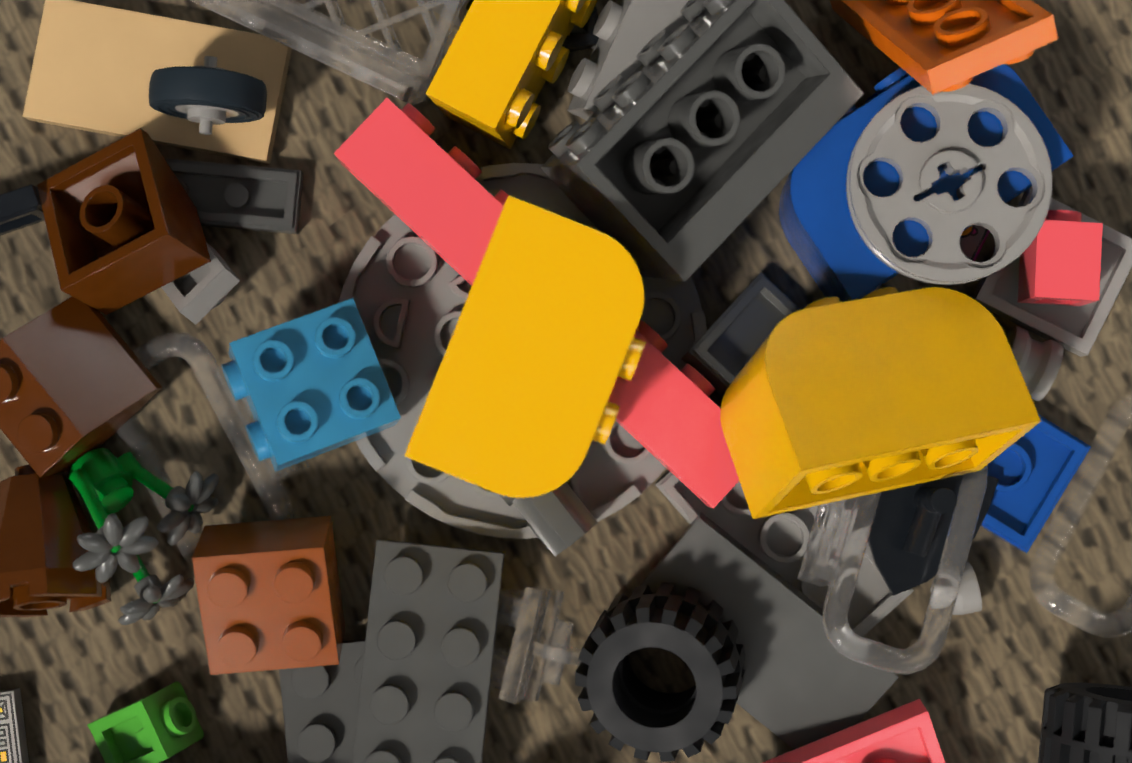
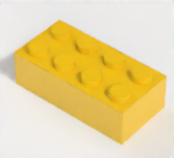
(502, 63)

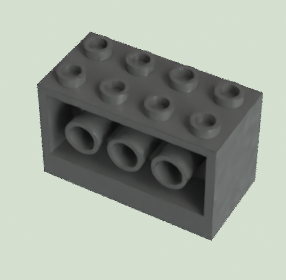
(700, 131)

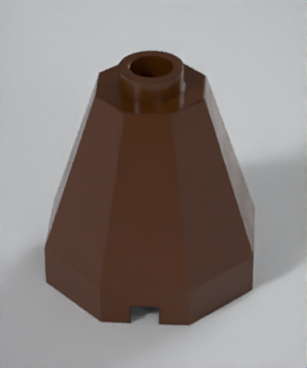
(39, 546)

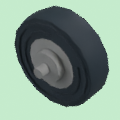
(207, 95)

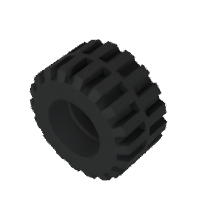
(648, 717)
(1086, 724)

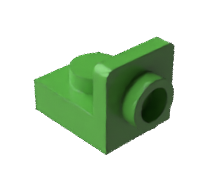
(148, 728)

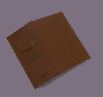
(121, 224)
(68, 386)

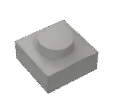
(202, 288)

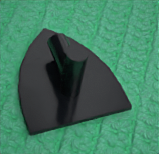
(913, 530)

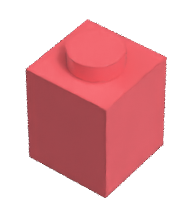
(1062, 262)

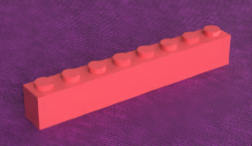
(456, 219)

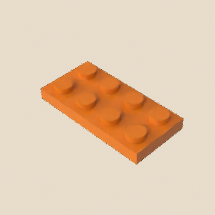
(950, 39)

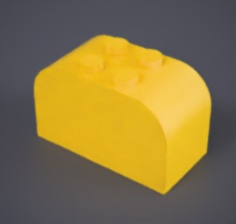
(533, 356)
(873, 399)

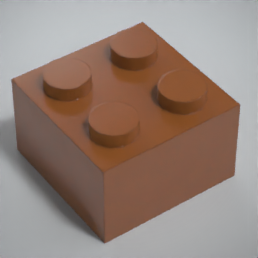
(269, 595)

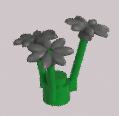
(106, 489)

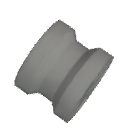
(1036, 360)

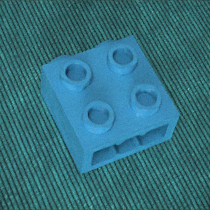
(310, 385)

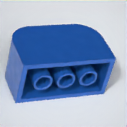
(815, 198)

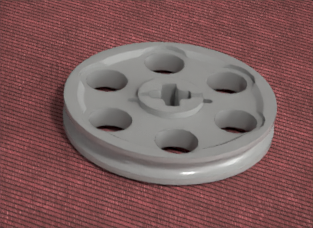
(941, 216)

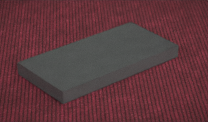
(791, 669)

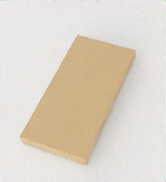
(98, 67)

